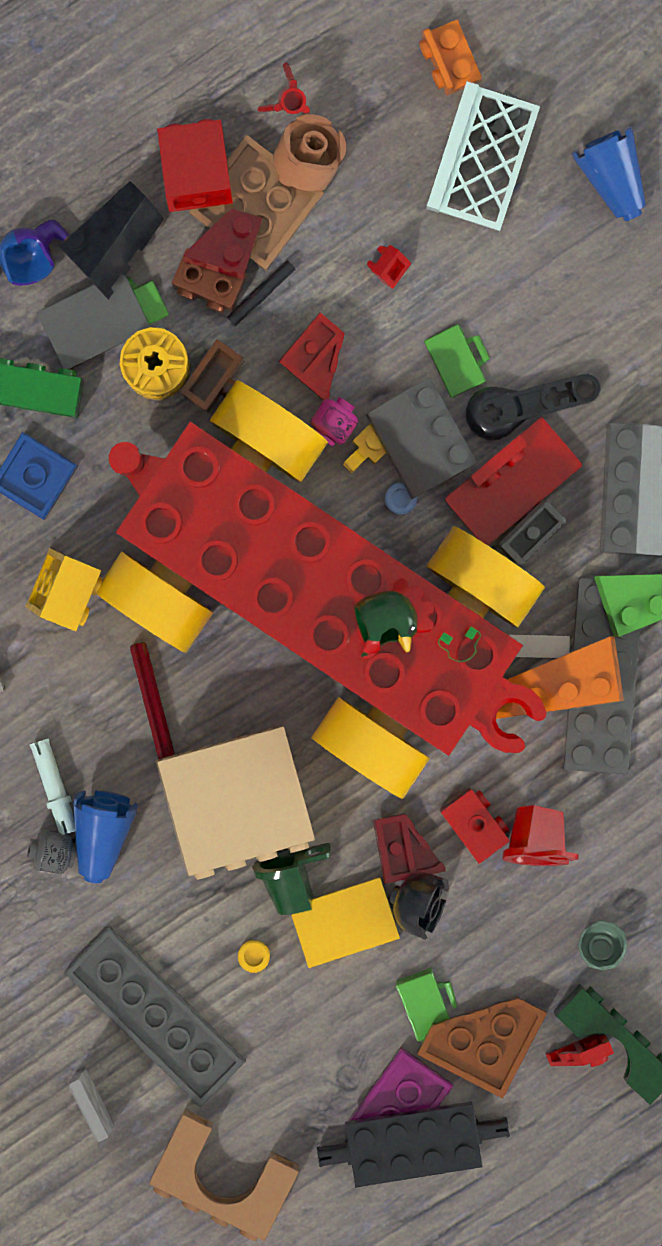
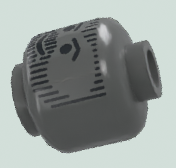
(52, 852)

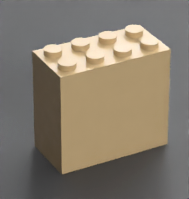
(235, 802)

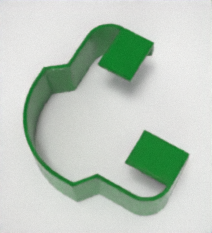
(470, 634)

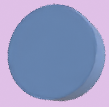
(398, 499)

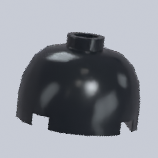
(419, 903)

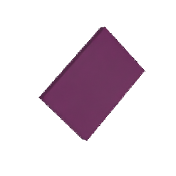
(403, 1087)

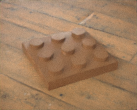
(260, 193)

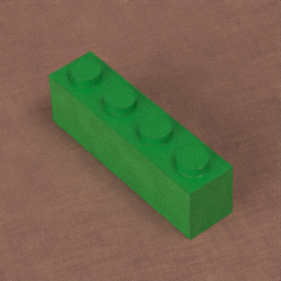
(40, 390)

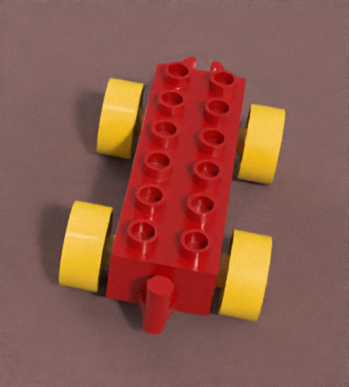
(296, 575)

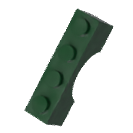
(586, 1016)

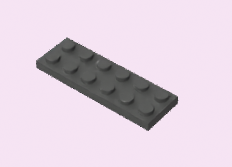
(601, 733)

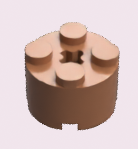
(309, 153)

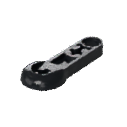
(521, 405)

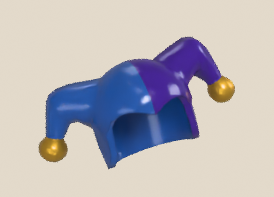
(27, 254)

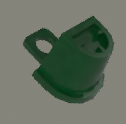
(288, 879)

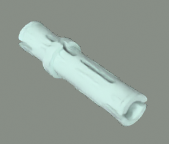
(53, 786)

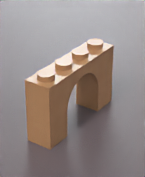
(251, 1211)

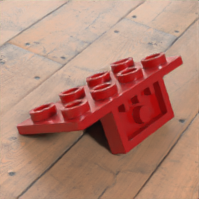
(513, 482)

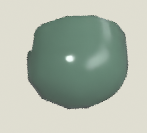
(602, 945)

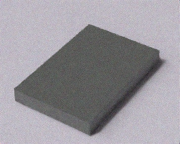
(92, 324)

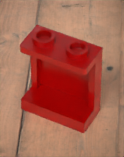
(194, 165)

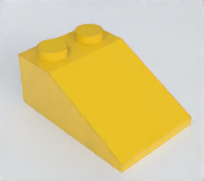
(64, 590)

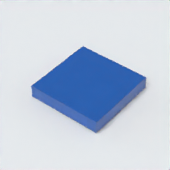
(34, 475)

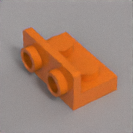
(450, 57)

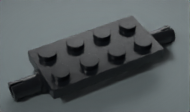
(413, 1144)

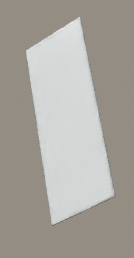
(542, 646)

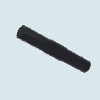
(261, 293)

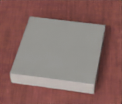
(91, 1105)

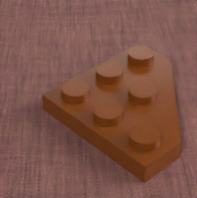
(485, 1043)

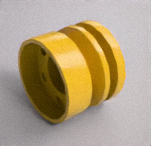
(164, 380)

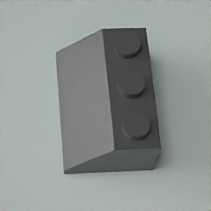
(421, 438)

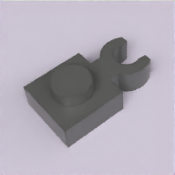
(500, 125)

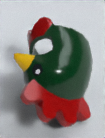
(392, 617)

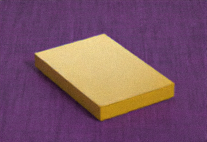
(345, 922)

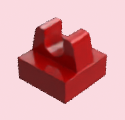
(390, 265)

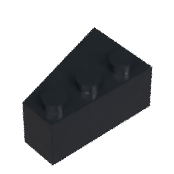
(112, 237)

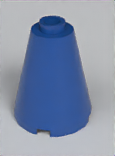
(614, 172)
(101, 831)

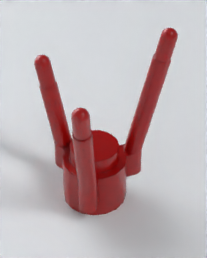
(290, 98)

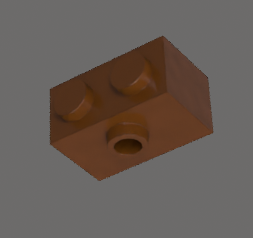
(212, 376)

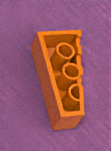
(573, 680)

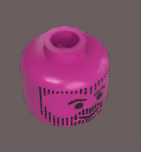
(334, 420)

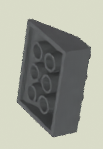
(632, 490)

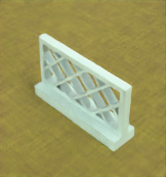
(455, 151)

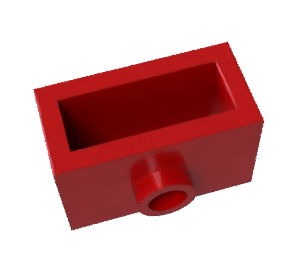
(475, 825)

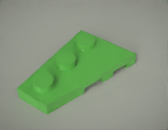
(631, 601)

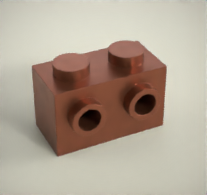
(211, 286)

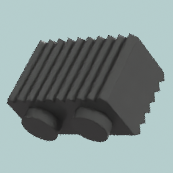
(532, 533)

